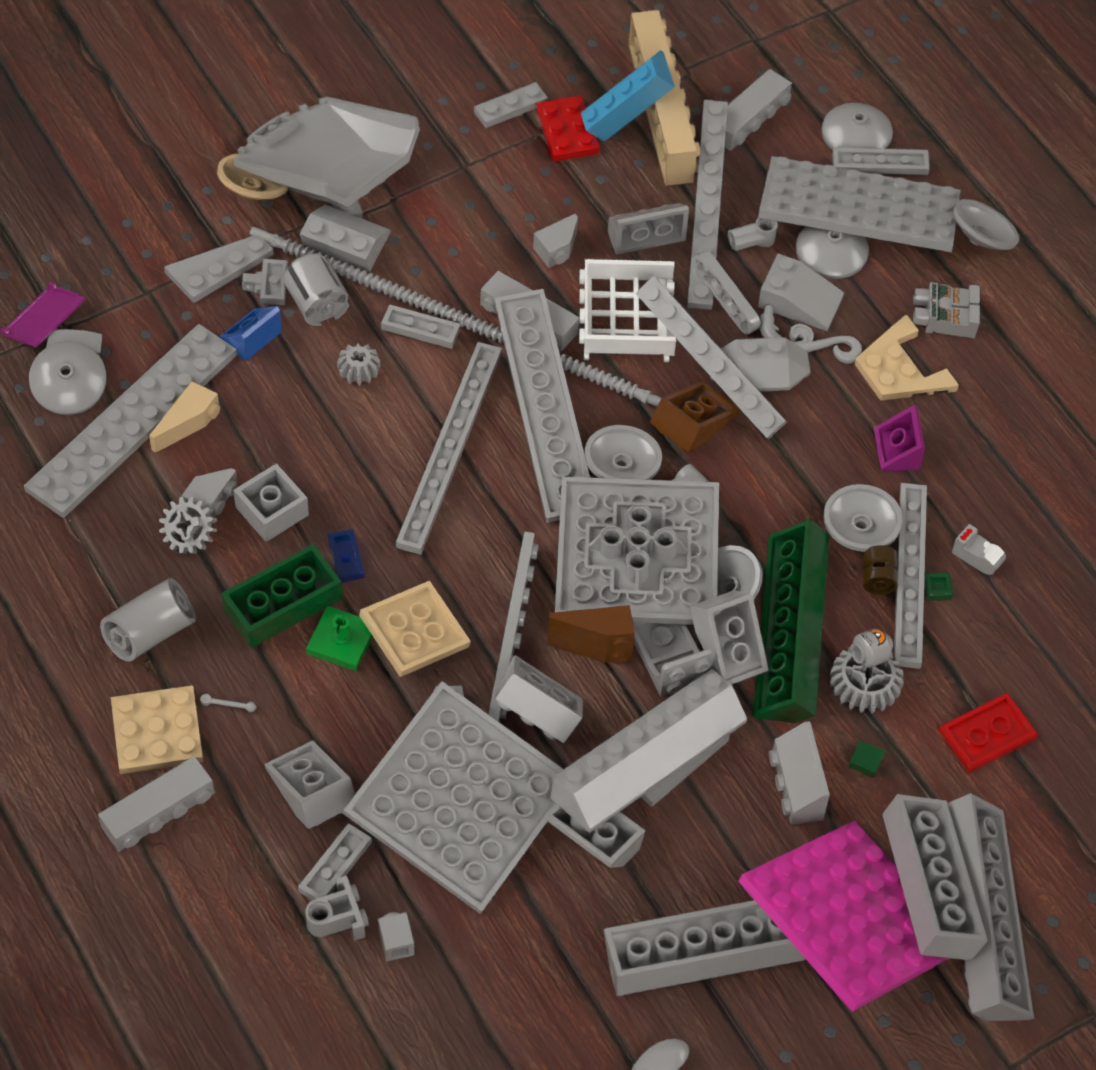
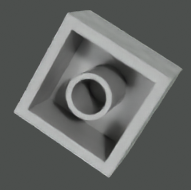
(271, 502)

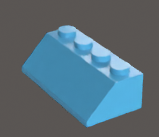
(629, 98)

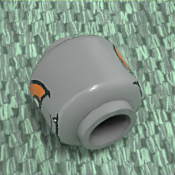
(871, 648)

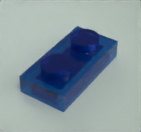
(346, 555)

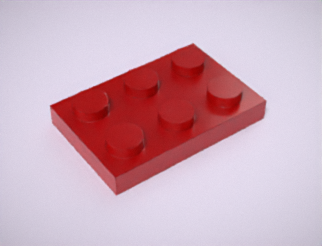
(565, 128)

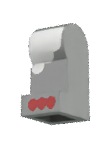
(978, 551)

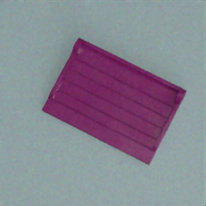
(43, 315)

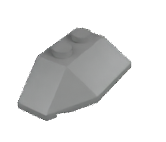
(769, 362)

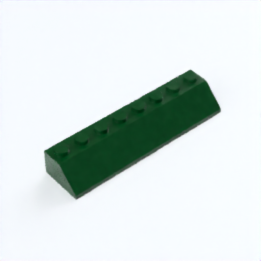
(792, 623)

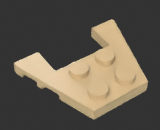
(893, 372)

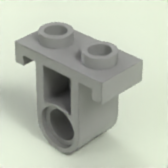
(340, 912)

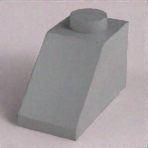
(556, 241)

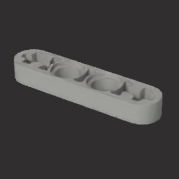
(726, 291)

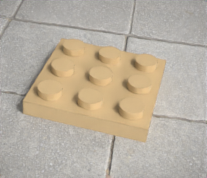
(414, 628)
(156, 729)

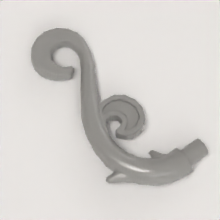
(801, 331)

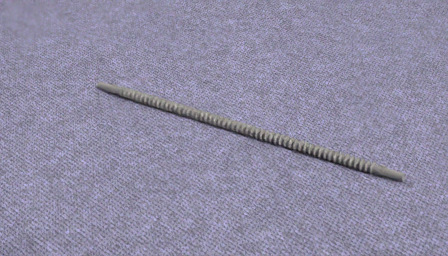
(574, 366)

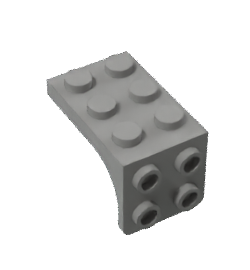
(670, 655)

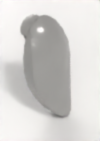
(663, 1056)

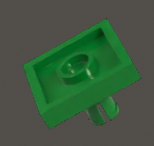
(340, 639)

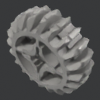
(850, 682)

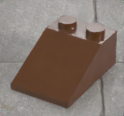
(693, 415)
(594, 633)

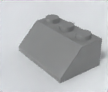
(648, 228)
(344, 237)
(539, 700)
(800, 775)
(610, 842)

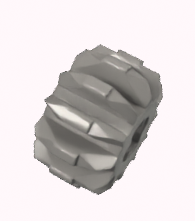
(358, 364)

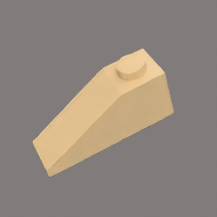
(187, 415)

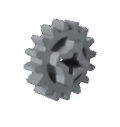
(177, 525)

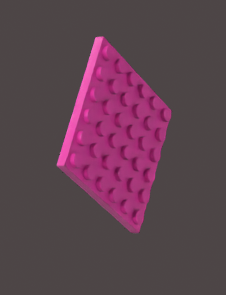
(843, 913)

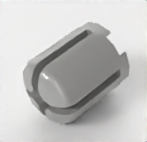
(316, 289)

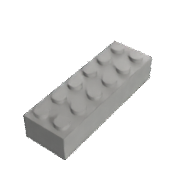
(934, 878)

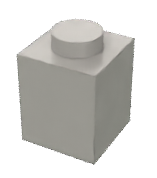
(396, 936)

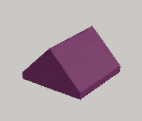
(900, 441)

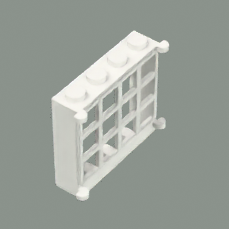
(623, 340)

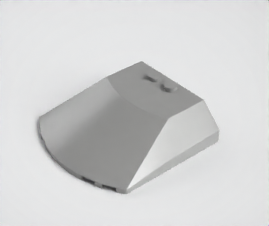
(331, 149)

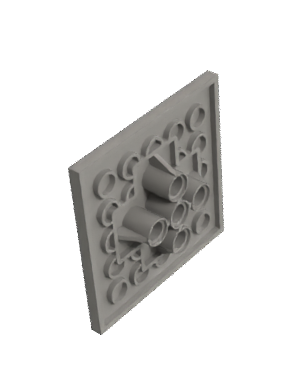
(605, 575)

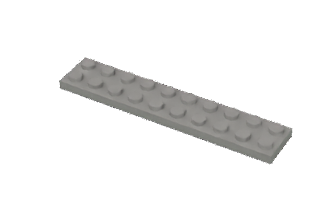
(541, 394)
(128, 421)

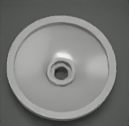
(857, 127)
(985, 225)
(832, 252)
(70, 392)
(623, 453)
(865, 508)
(738, 571)

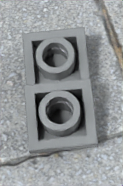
(87, 338)

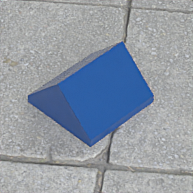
(254, 331)

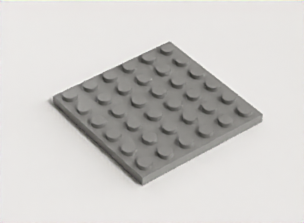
(457, 797)

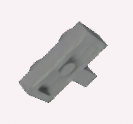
(268, 282)

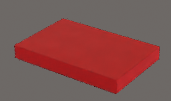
(988, 732)

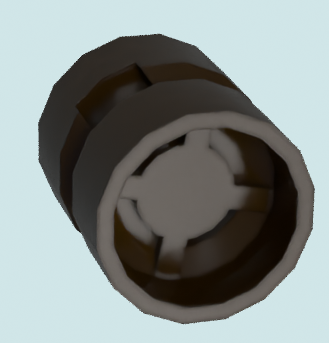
(880, 570)

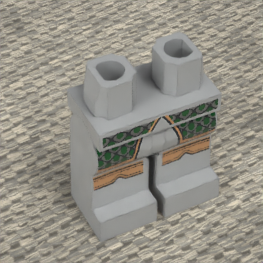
(948, 309)

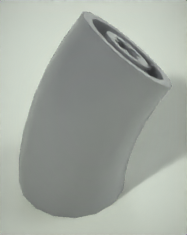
(147, 620)

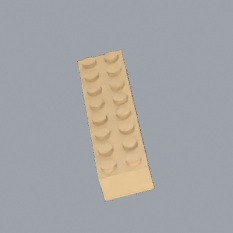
(668, 115)

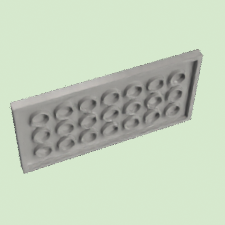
(860, 203)

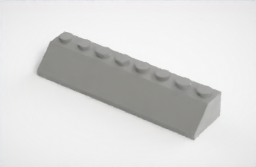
(648, 751)
(695, 947)
(998, 971)

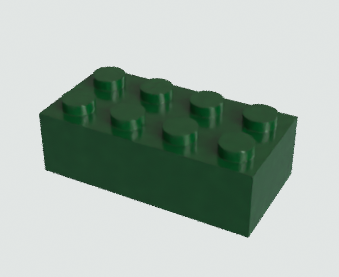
(282, 595)

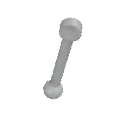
(207, 700)

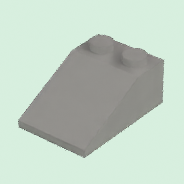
(800, 293)
(733, 633)
(311, 783)

